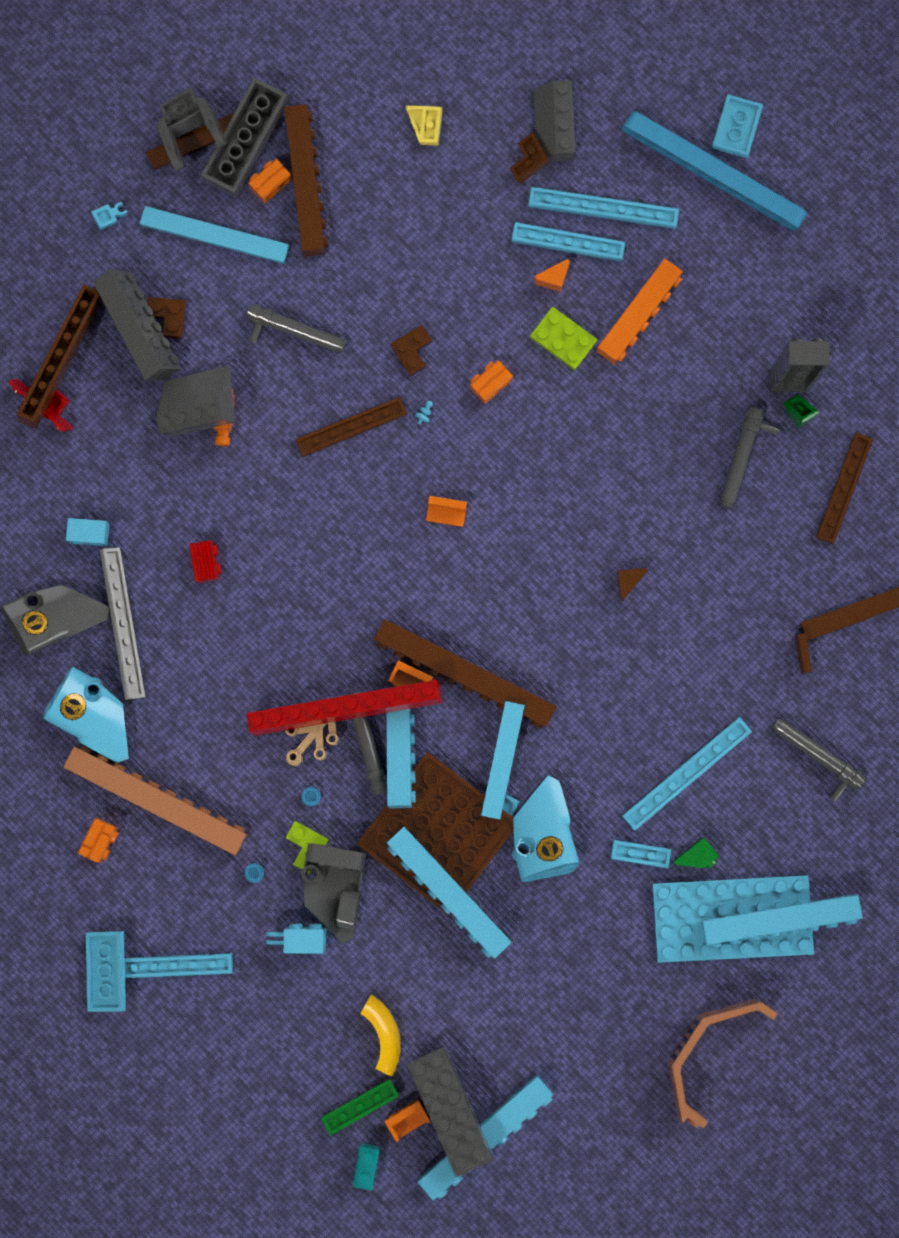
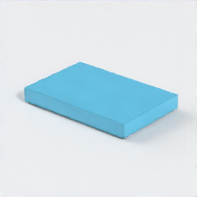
(737, 126)

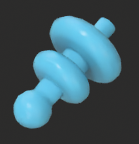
(425, 411)

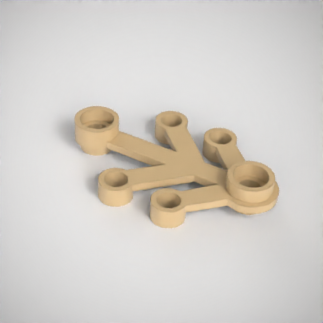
(315, 732)

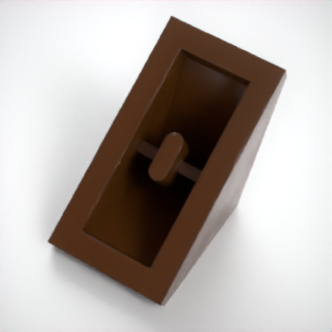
(628, 580)

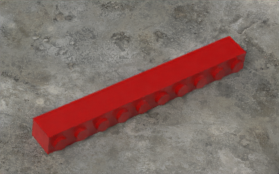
(345, 707)

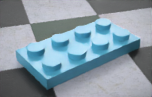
(105, 971)

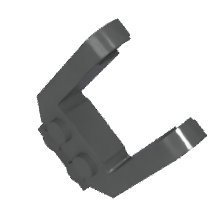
(183, 115)

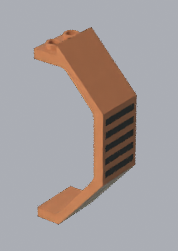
(689, 1041)

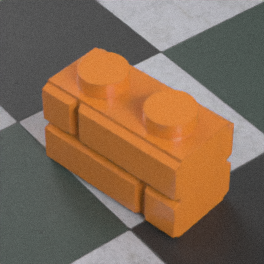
(269, 181)
(491, 381)
(98, 840)

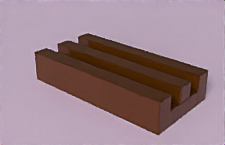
(803, 653)

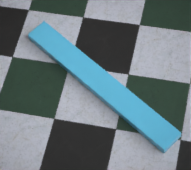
(603, 207)
(214, 234)
(686, 773)

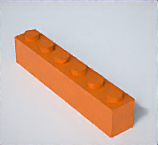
(639, 312)

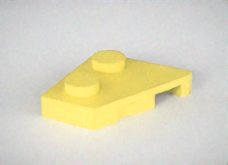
(426, 123)

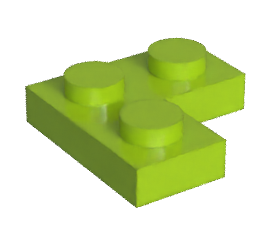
(302, 836)

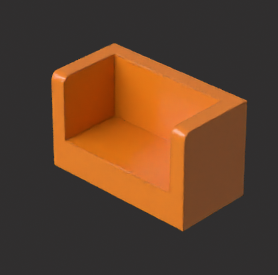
(405, 674)
(407, 1119)

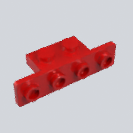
(54, 409)

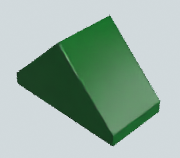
(800, 410)

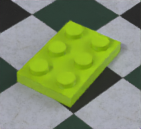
(563, 338)

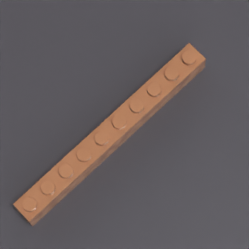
(156, 800)

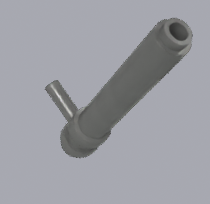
(268, 318)
(749, 430)
(843, 771)
(375, 772)

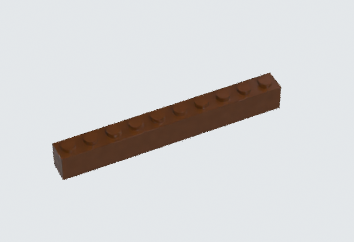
(462, 672)

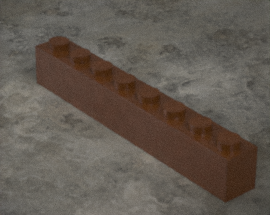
(305, 180)
(59, 357)

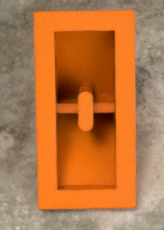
(553, 277)

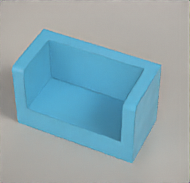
(87, 532)

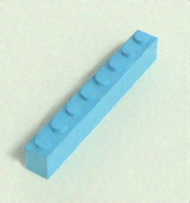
(452, 896)
(781, 919)
(495, 1128)

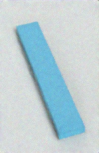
(568, 242)
(502, 760)
(178, 965)

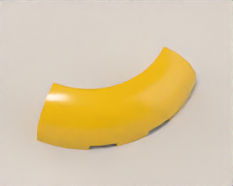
(387, 1032)

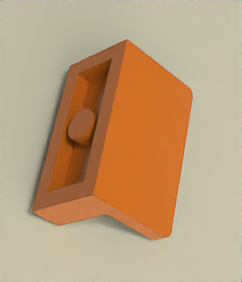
(446, 511)

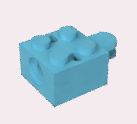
(301, 939)

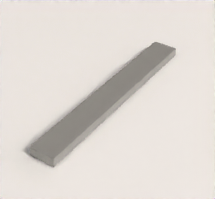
(122, 623)

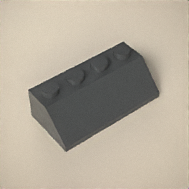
(555, 120)

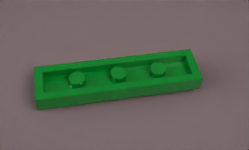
(360, 1106)

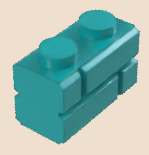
(366, 1166)

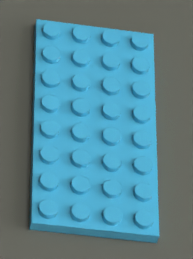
(684, 904)

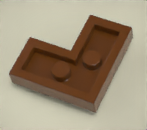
(534, 158)
(172, 311)
(407, 348)

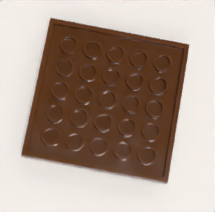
(444, 823)

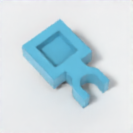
(106, 216)

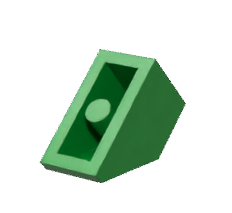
(698, 855)

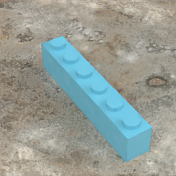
(400, 759)

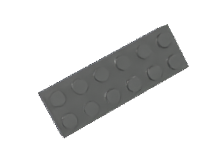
(245, 138)
(137, 325)
(799, 365)
(451, 1112)

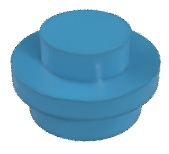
(311, 796)
(254, 873)

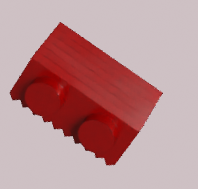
(204, 561)

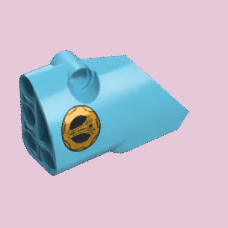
(89, 715)
(544, 834)

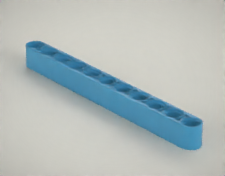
(714, 171)

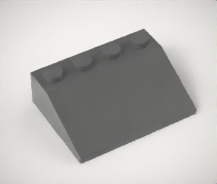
(196, 402)

